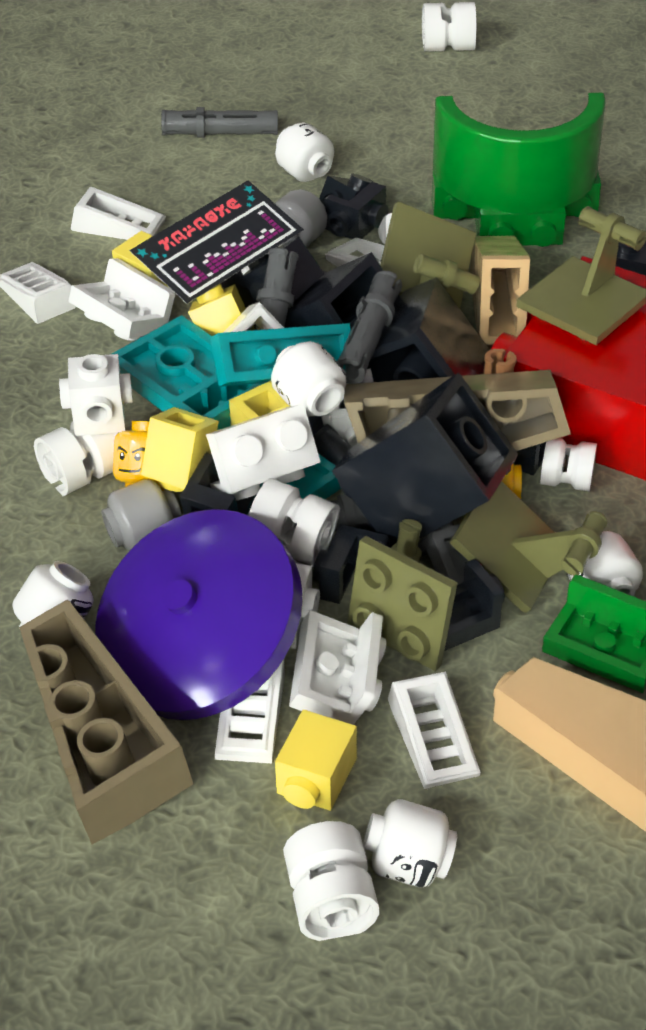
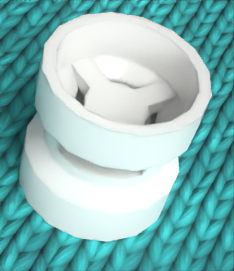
(579, 468)

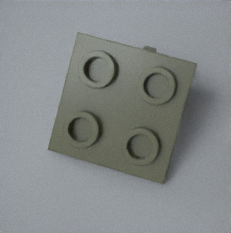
(428, 248)
(590, 296)
(522, 547)
(407, 594)

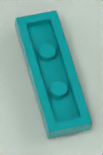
(251, 355)

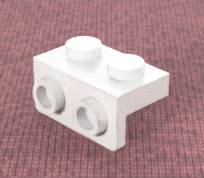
(125, 301)
(261, 449)
(337, 667)

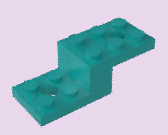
(194, 387)

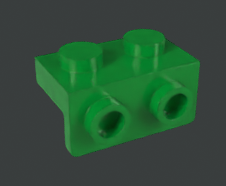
(601, 633)

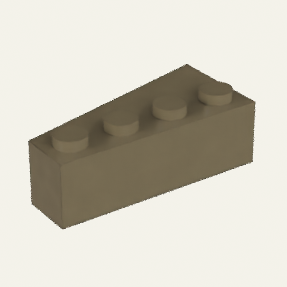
(520, 403)
(102, 725)

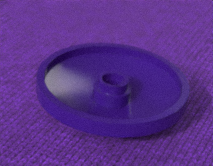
(201, 612)

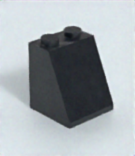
(427, 338)
(427, 462)

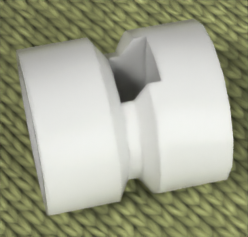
(449, 26)
(74, 457)
(281, 507)
(330, 880)

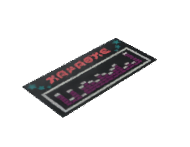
(216, 241)

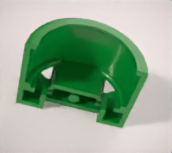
(516, 178)

